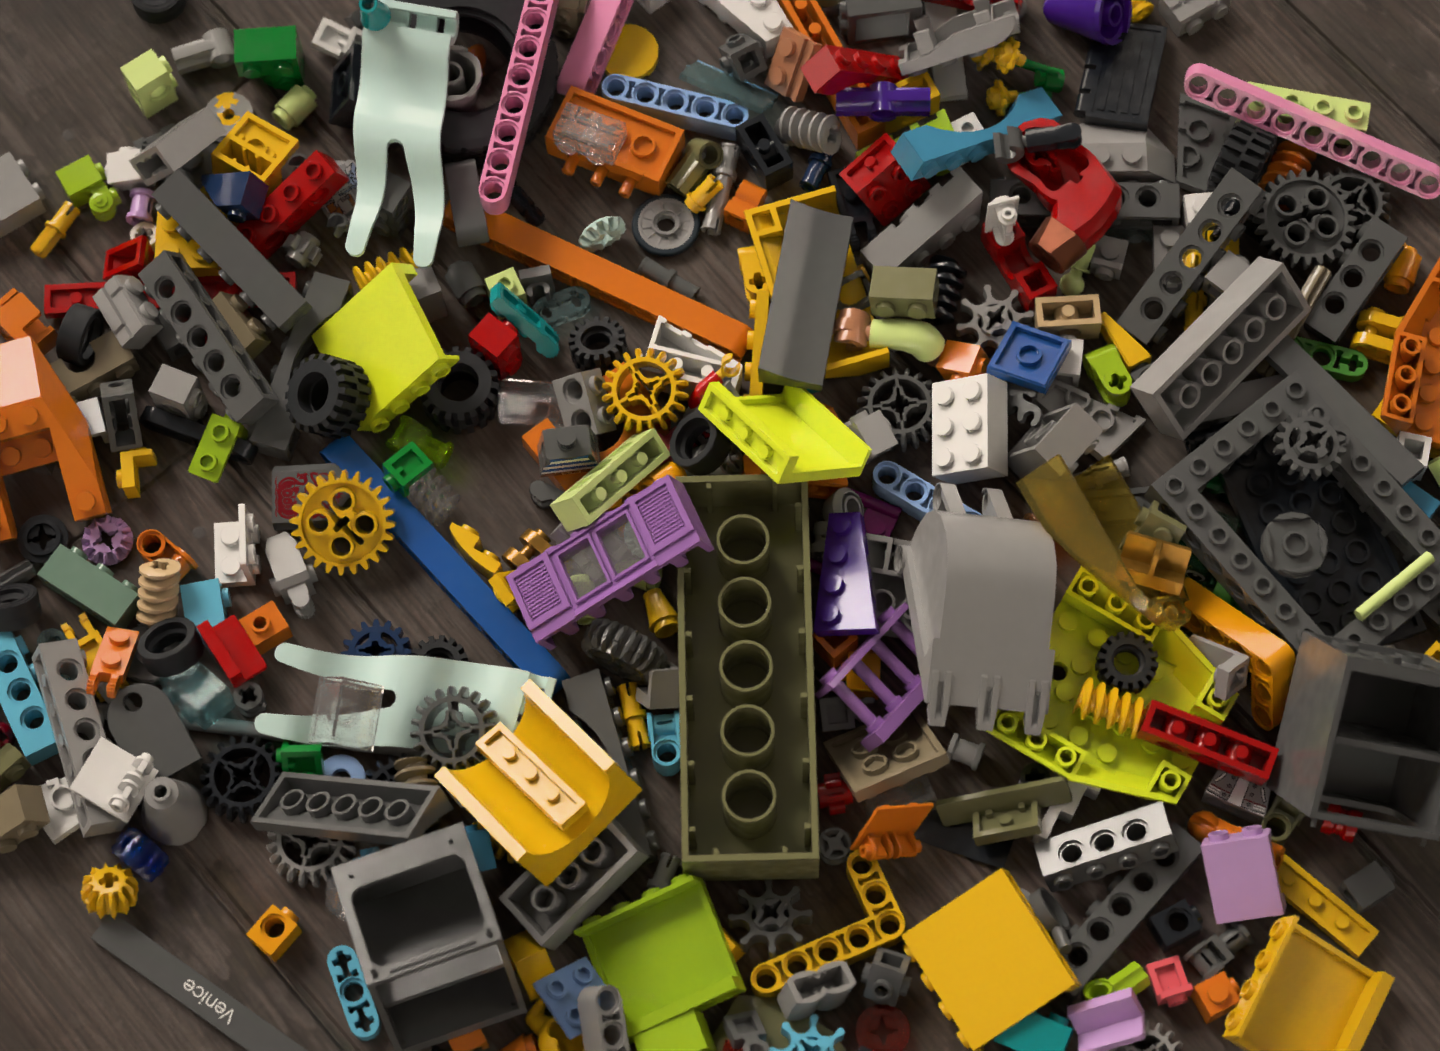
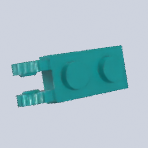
(525, 320)

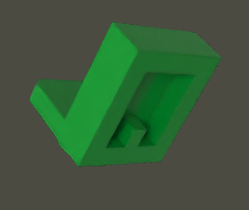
(405, 468)
(301, 758)

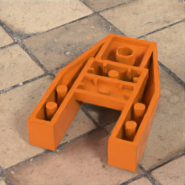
(44, 427)

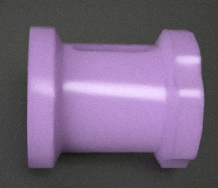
(141, 206)

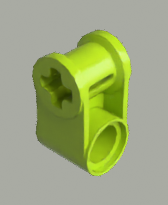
(1108, 374)

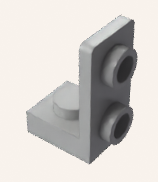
(1230, 666)

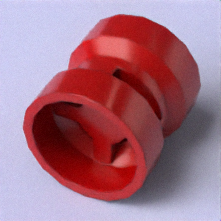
(1345, 832)

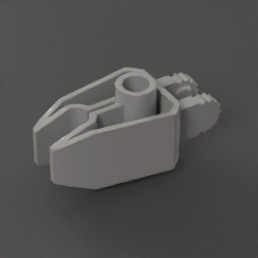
(291, 575)

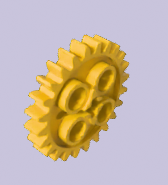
(321, 541)

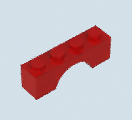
(840, 67)

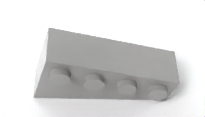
(927, 227)

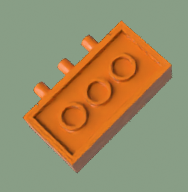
(645, 157)

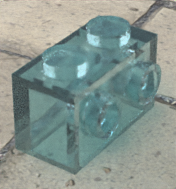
(199, 695)

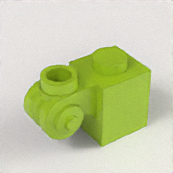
(86, 184)

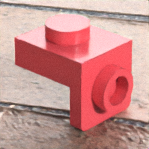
(1169, 981)

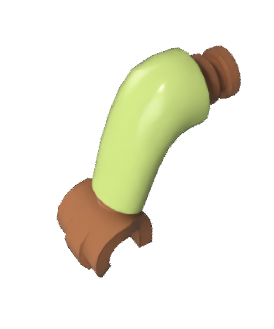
(898, 334)

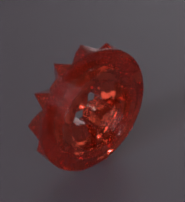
(892, 1018)

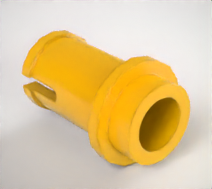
(698, 199)

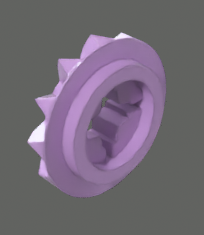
(121, 542)

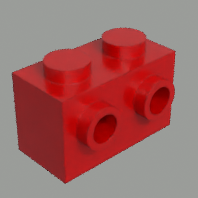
(498, 343)

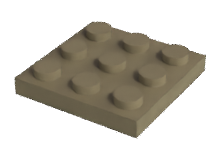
(902, 757)

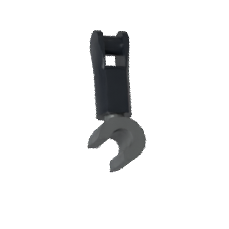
(1011, 147)

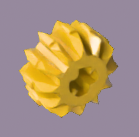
(109, 890)

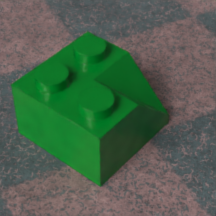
(270, 54)

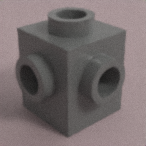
(742, 57)
(886, 977)

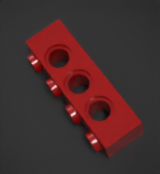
(294, 202)
(1207, 743)

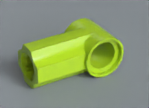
(1130, 976)

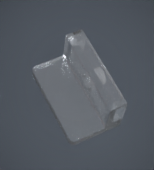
(528, 402)

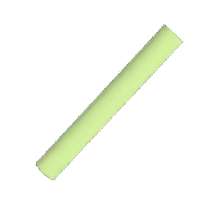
(1394, 586)

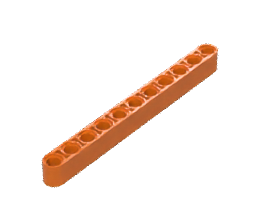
(611, 282)

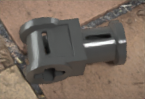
(1214, 954)

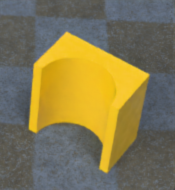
(515, 819)

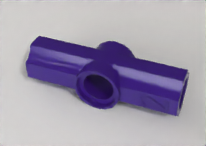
(883, 101)

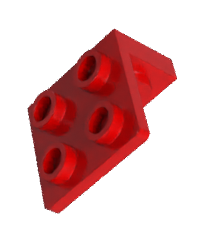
(882, 182)

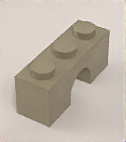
(110, 365)

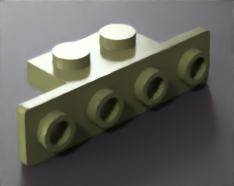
(1005, 811)

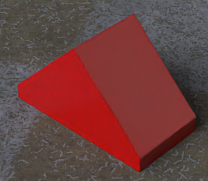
(128, 258)

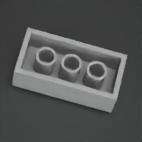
(578, 891)

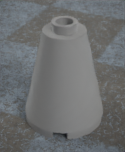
(463, 80)
(173, 811)

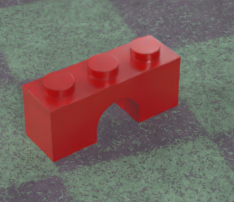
(1019, 269)

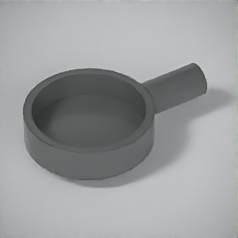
(1052, 917)

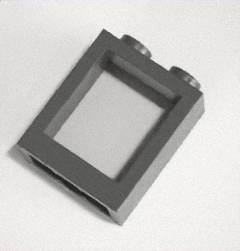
(878, 20)

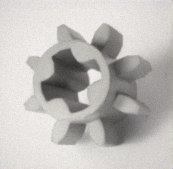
(302, 250)

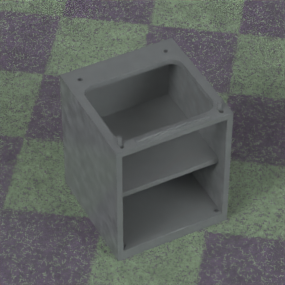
(1362, 735)
(428, 939)

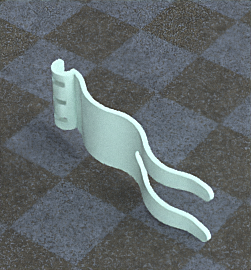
(404, 103)
(411, 681)

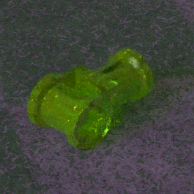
(412, 430)

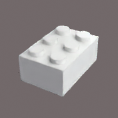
(969, 429)

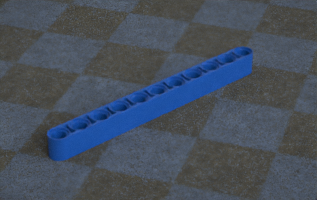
(450, 570)

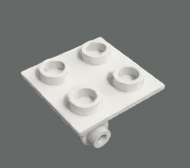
(114, 779)

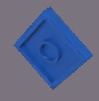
(1029, 357)

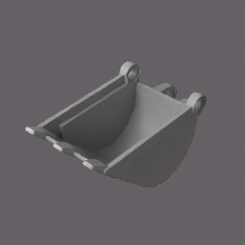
(981, 609)

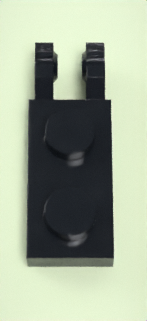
(851, 205)

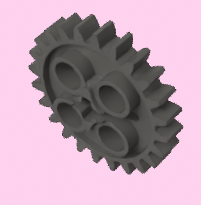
(1313, 244)

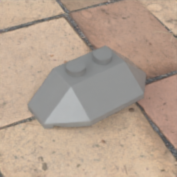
(1129, 153)

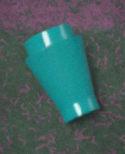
(374, 14)

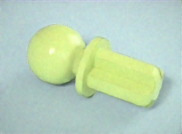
(1072, 282)

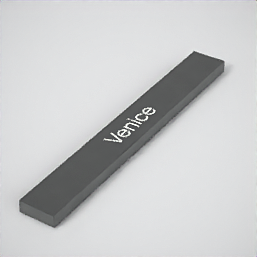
(190, 988)

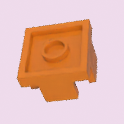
(20, 320)

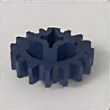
(375, 642)

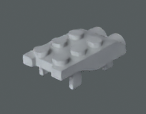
(960, 36)

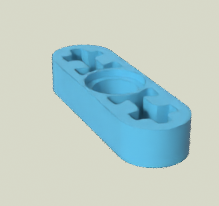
(337, 973)

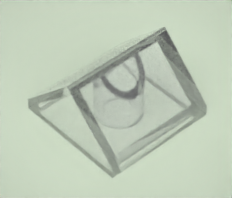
(346, 713)

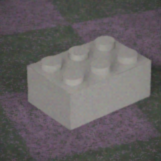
(1063, 432)

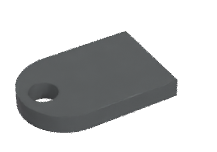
(152, 730)

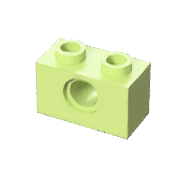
(150, 82)

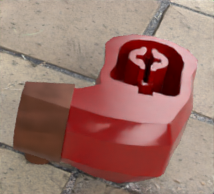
(1075, 192)

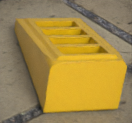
(1129, 349)

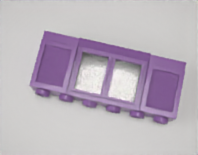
(607, 559)

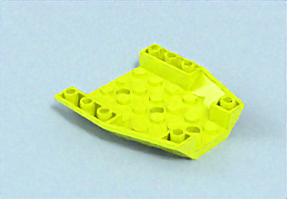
(1090, 751)

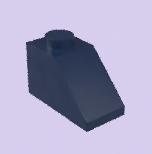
(237, 194)

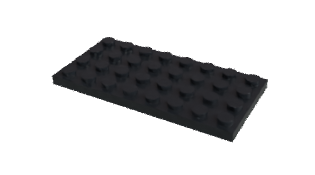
(1357, 554)

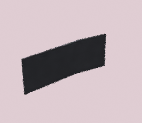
(960, 841)

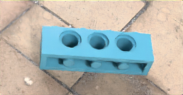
(35, 743)

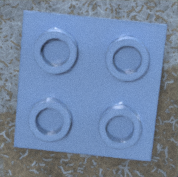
(562, 990)

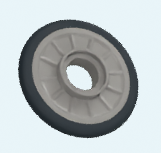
(660, 242)

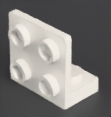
(236, 551)

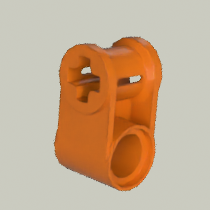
(167, 550)

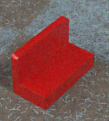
(233, 650)

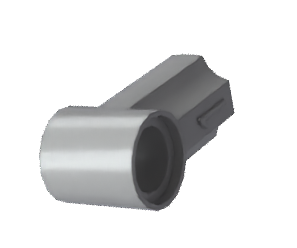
(212, 50)

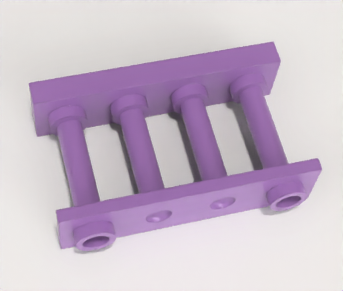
(898, 707)

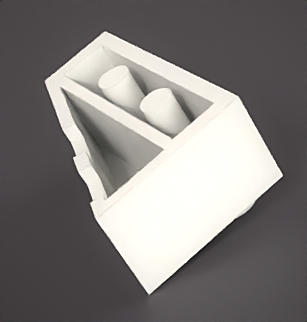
(754, 18)
(690, 355)

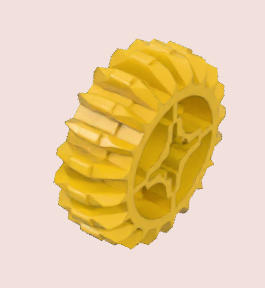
(657, 383)

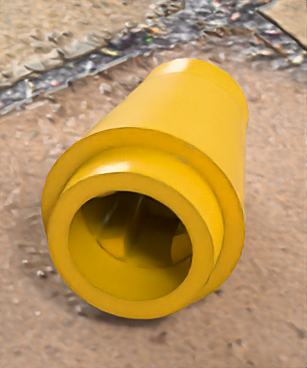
(660, 614)

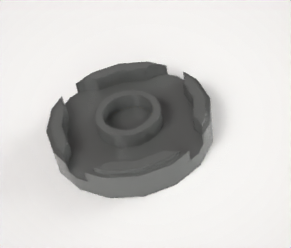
(1294, 545)

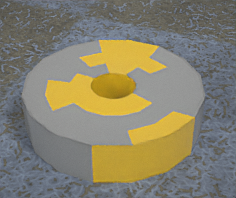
(227, 104)

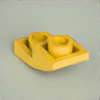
(470, 546)

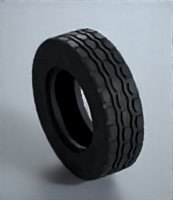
(469, 133)

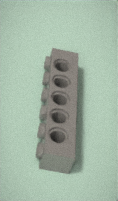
(67, 658)

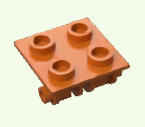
(892, 832)

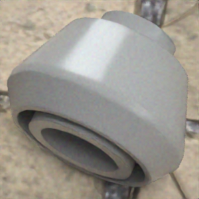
(842, 501)

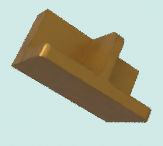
(1155, 562)

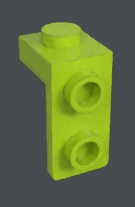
(216, 447)

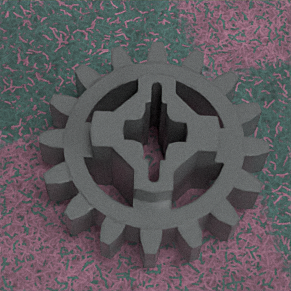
(1309, 458)

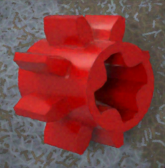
(834, 794)

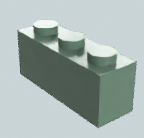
(90, 587)

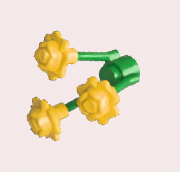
(1007, 57)

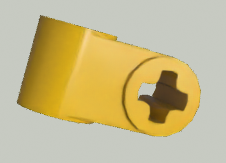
(751, 272)

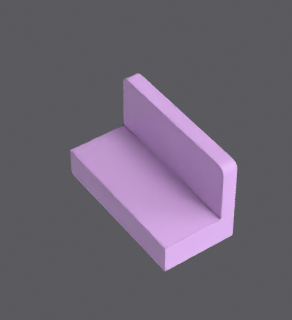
(1108, 1021)

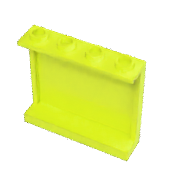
(390, 340)
(787, 434)

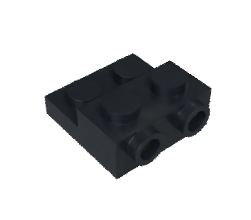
(345, 88)

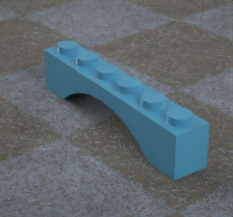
(932, 150)

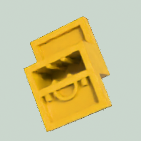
(255, 148)

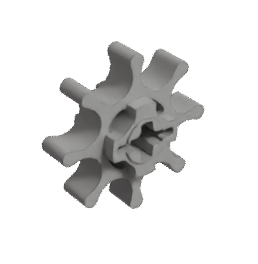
(989, 313)

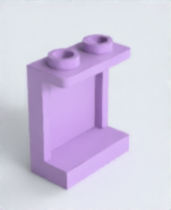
(1242, 875)

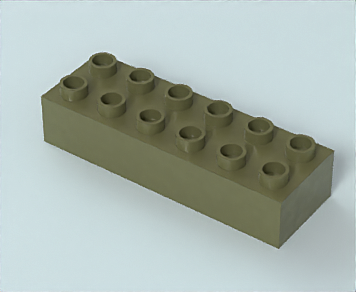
(748, 684)

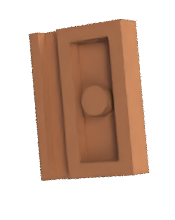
(785, 69)

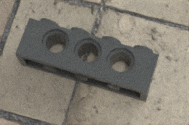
(1390, 245)
(1091, 840)

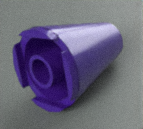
(1093, 19)

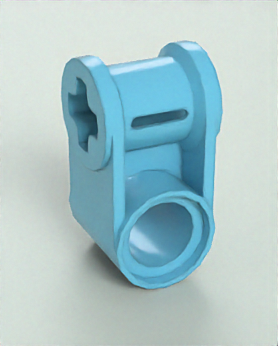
(665, 737)

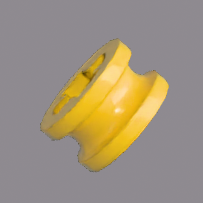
(1141, 10)

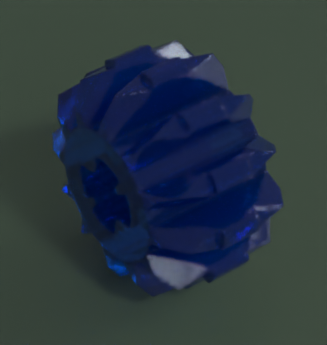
(140, 854)

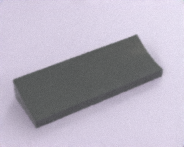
(805, 298)
(350, 808)

